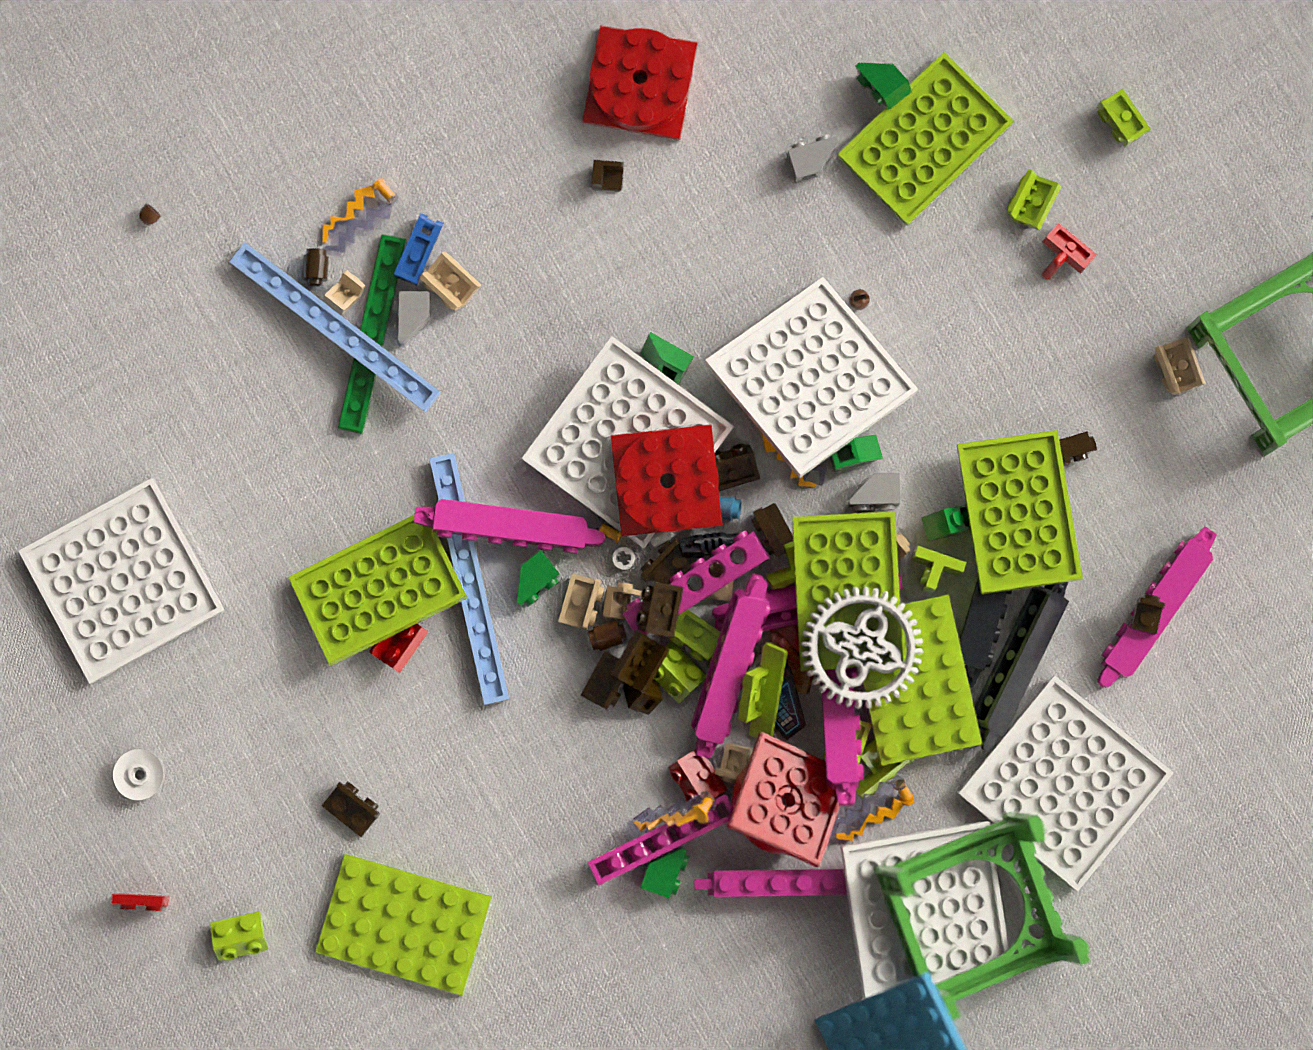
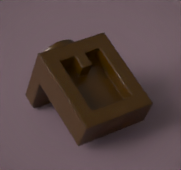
(1147, 614)

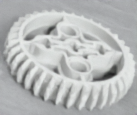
(905, 666)

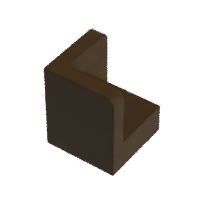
(607, 175)
(646, 701)

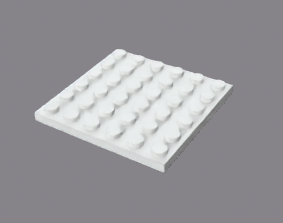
(811, 377)
(613, 398)
(121, 581)
(1071, 773)
(952, 911)

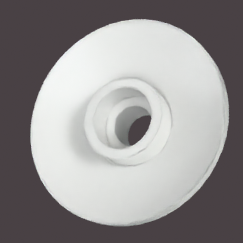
(125, 774)

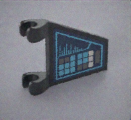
(790, 713)

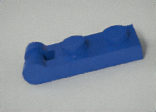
(418, 250)

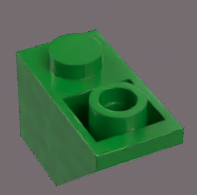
(884, 81)
(666, 357)
(856, 452)
(946, 522)
(535, 576)
(663, 873)

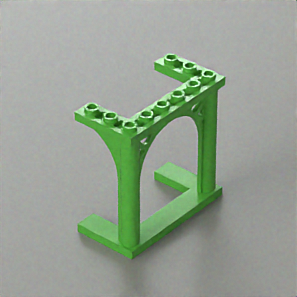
(1208, 330)
(1054, 946)

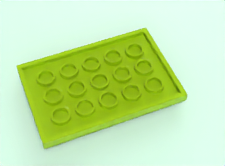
(926, 139)
(1019, 512)
(841, 555)
(377, 588)
(935, 708)
(403, 924)

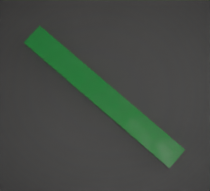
(374, 325)

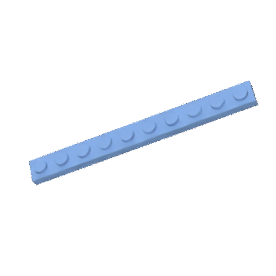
(335, 327)
(469, 574)

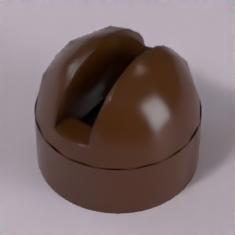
(149, 215)
(860, 304)

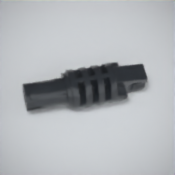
(703, 545)

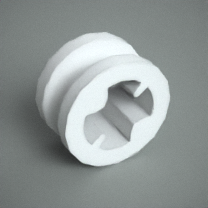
(619, 565)

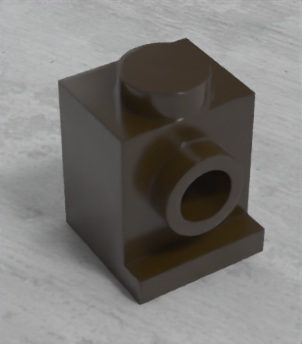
(1077, 447)

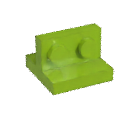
(937, 563)

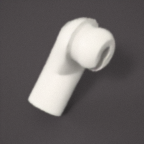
(661, 537)

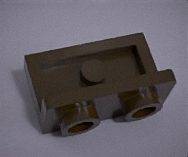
(774, 528)
(640, 661)
(603, 686)

